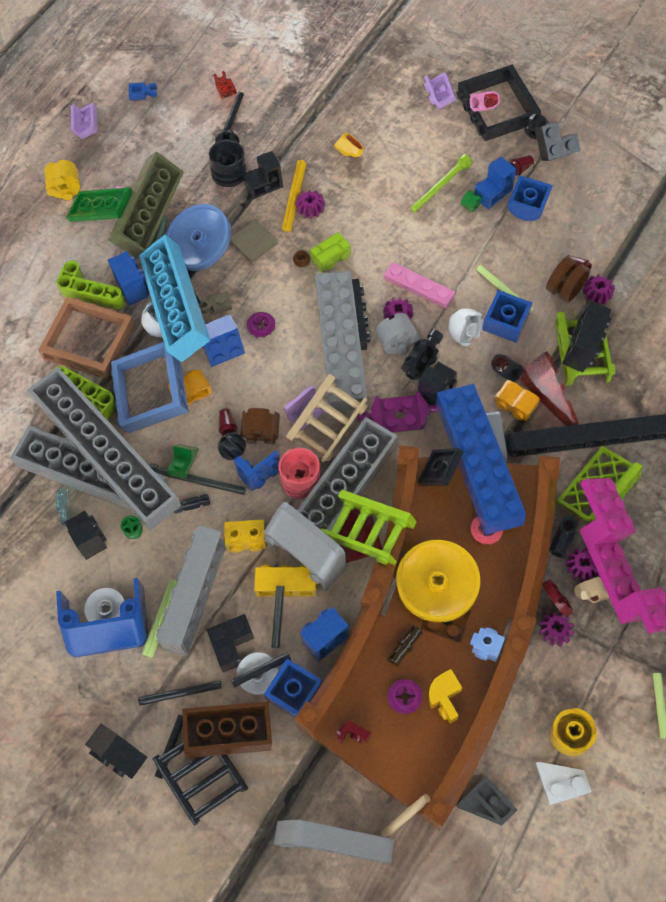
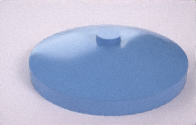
(201, 234)

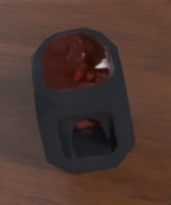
(507, 367)

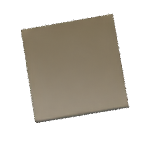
(253, 241)

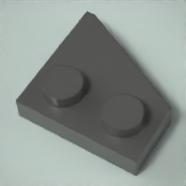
(488, 803)

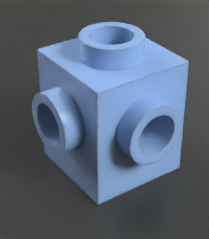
(487, 644)

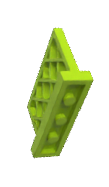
(623, 485)

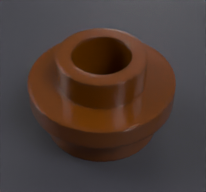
(301, 254)

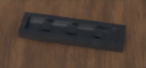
(361, 319)

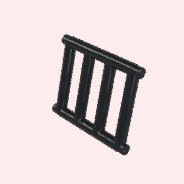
(183, 797)

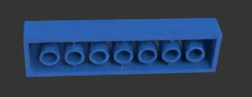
(482, 461)

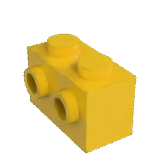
(245, 535)

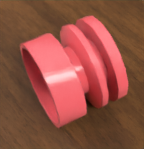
(299, 472)

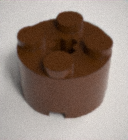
(260, 425)

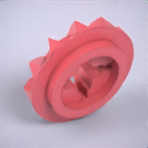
(478, 533)

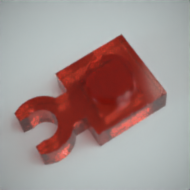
(224, 86)

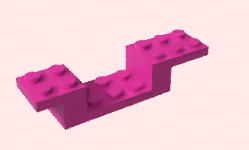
(602, 541)

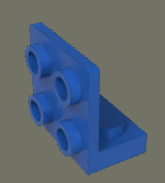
(257, 476)

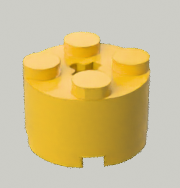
(62, 179)
(584, 736)

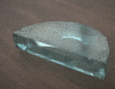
(62, 505)

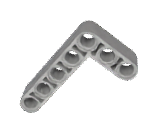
(334, 840)

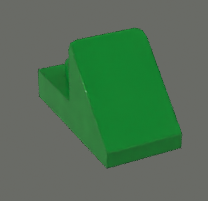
(182, 460)

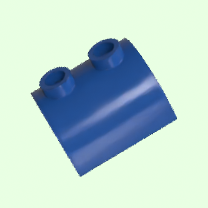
(529, 198)

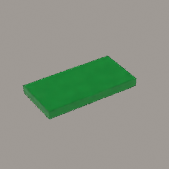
(99, 204)

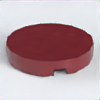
(558, 598)

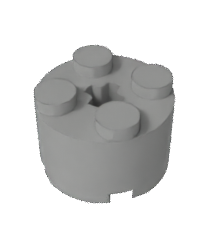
(397, 334)

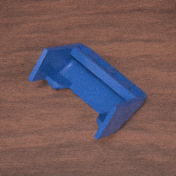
(106, 634)

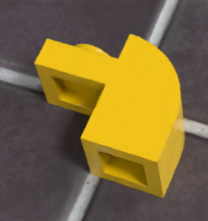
(441, 690)

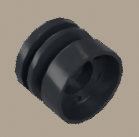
(227, 163)

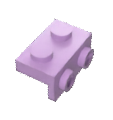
(440, 90)
(84, 120)
(297, 406)

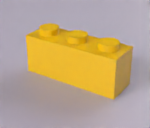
(295, 580)

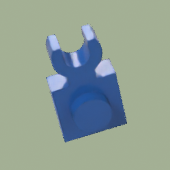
(139, 91)

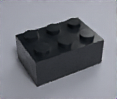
(587, 337)

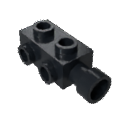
(422, 355)

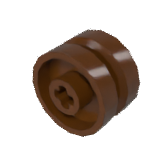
(567, 279)

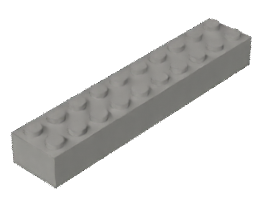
(104, 448)

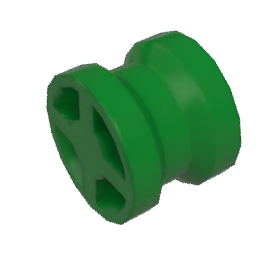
(471, 201)
(127, 526)

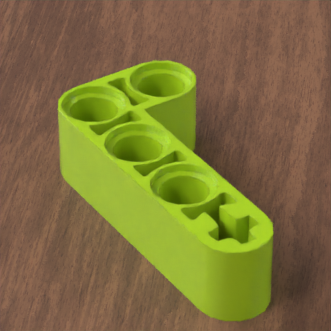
(74, 286)
(98, 398)

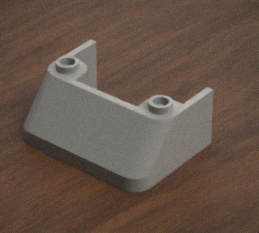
(307, 544)

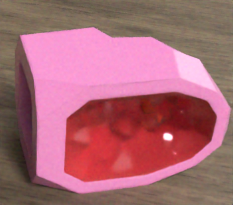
(484, 100)

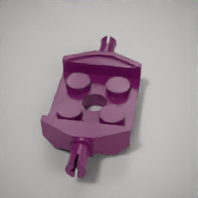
(413, 407)

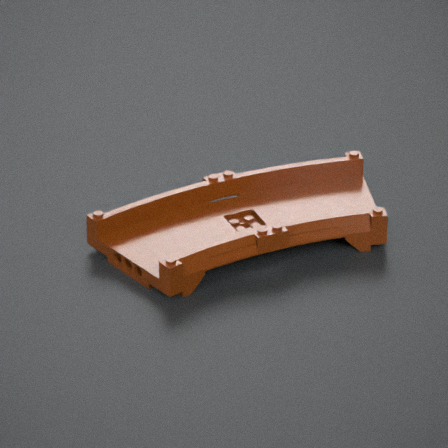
(420, 749)

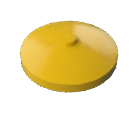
(438, 580)

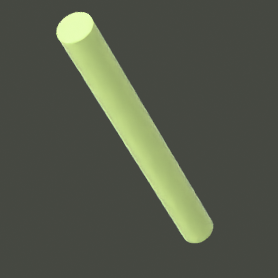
(496, 282)

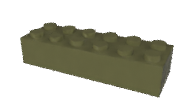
(146, 205)

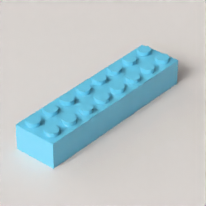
(173, 298)

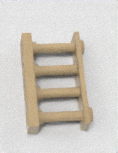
(319, 402)

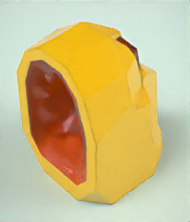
(349, 146)

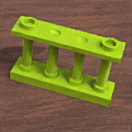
(562, 325)
(382, 512)

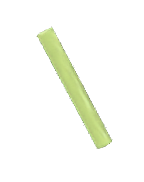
(660, 704)

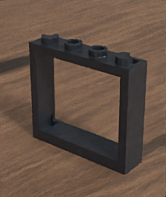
(490, 79)

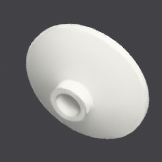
(99, 600)
(256, 685)

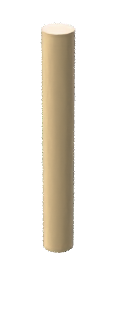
(405, 816)

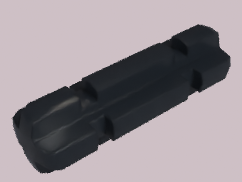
(193, 503)

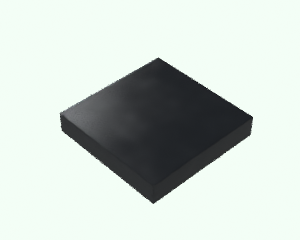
(440, 467)

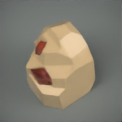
(591, 590)

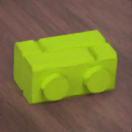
(330, 252)

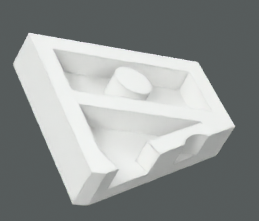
(562, 782)

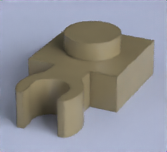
(218, 303)

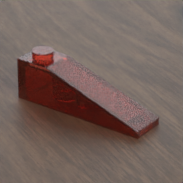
(542, 381)

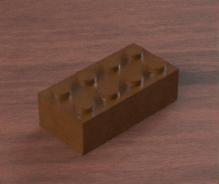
(226, 729)

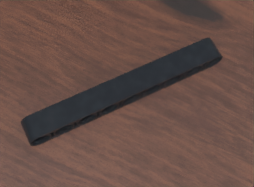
(586, 435)

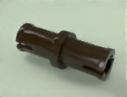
(405, 645)

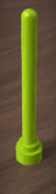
(464, 162)

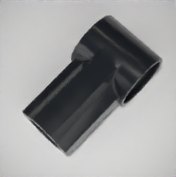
(563, 538)

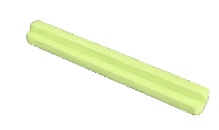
(152, 643)

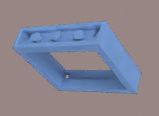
(179, 400)

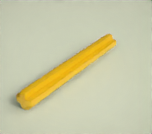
(294, 192)

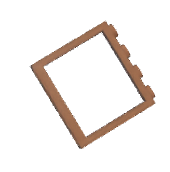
(77, 362)

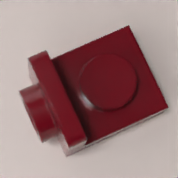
(357, 733)

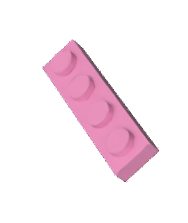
(419, 285)

